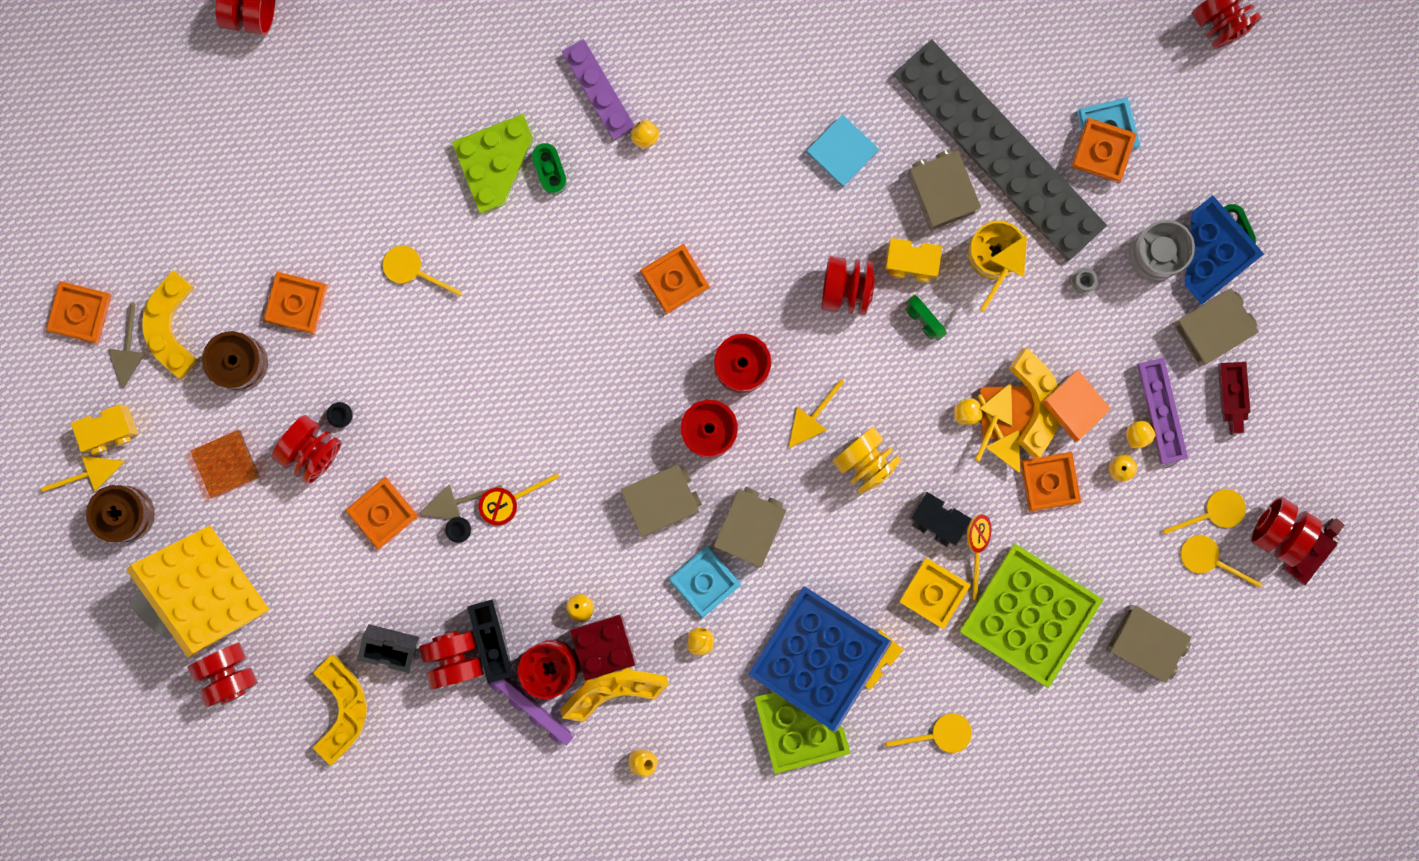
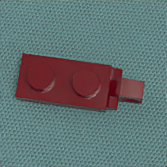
(1234, 395)
(1318, 554)

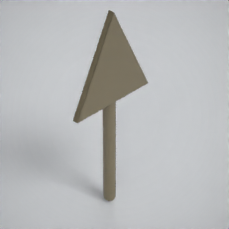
(126, 361)
(446, 506)

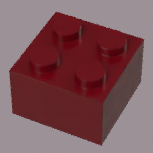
(603, 646)

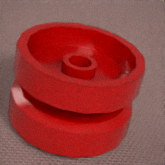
(734, 350)
(707, 413)

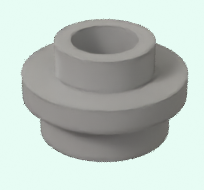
(1092, 280)

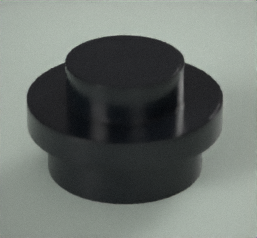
(339, 415)
(458, 529)

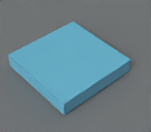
(1114, 113)
(842, 150)
(704, 581)

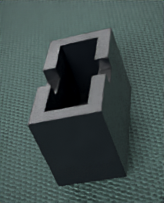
(932, 517)
(388, 648)

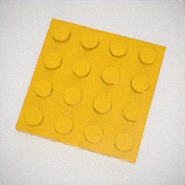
(197, 590)

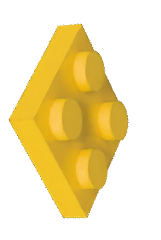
(934, 593)

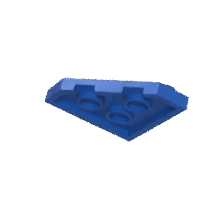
(1220, 250)

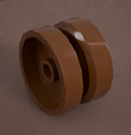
(231, 346)
(105, 509)

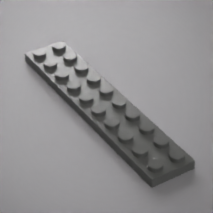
(1000, 150)

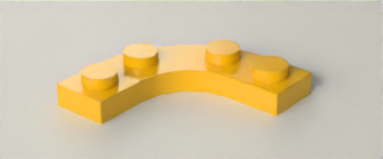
(158, 322)
(1040, 384)
(612, 685)
(351, 706)

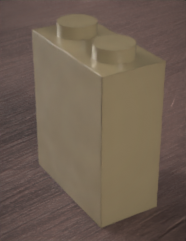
(943, 189)
(1216, 327)
(661, 500)
(750, 526)
(1149, 643)

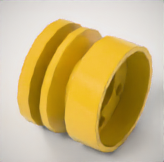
(989, 236)
(866, 461)

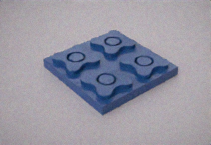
(820, 658)

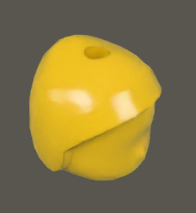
(644, 134)
(968, 412)
(1139, 434)
(1115, 468)
(585, 609)
(700, 641)
(642, 762)

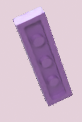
(598, 89)
(1162, 411)
(538, 715)

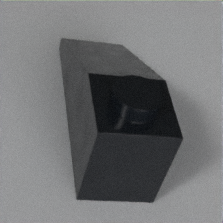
(491, 640)

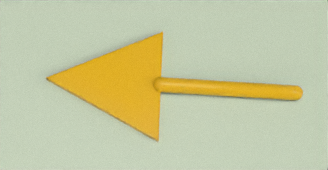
(1012, 259)
(1000, 408)
(806, 426)
(1006, 447)
(98, 471)

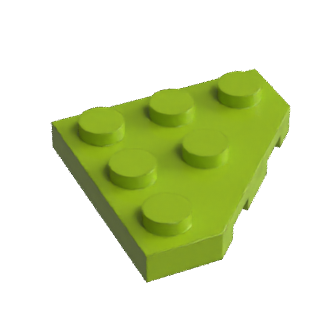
(493, 160)
(796, 737)

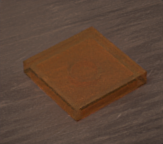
(225, 464)

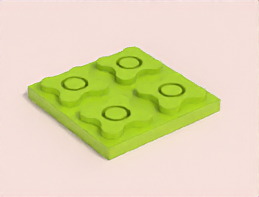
(1031, 615)

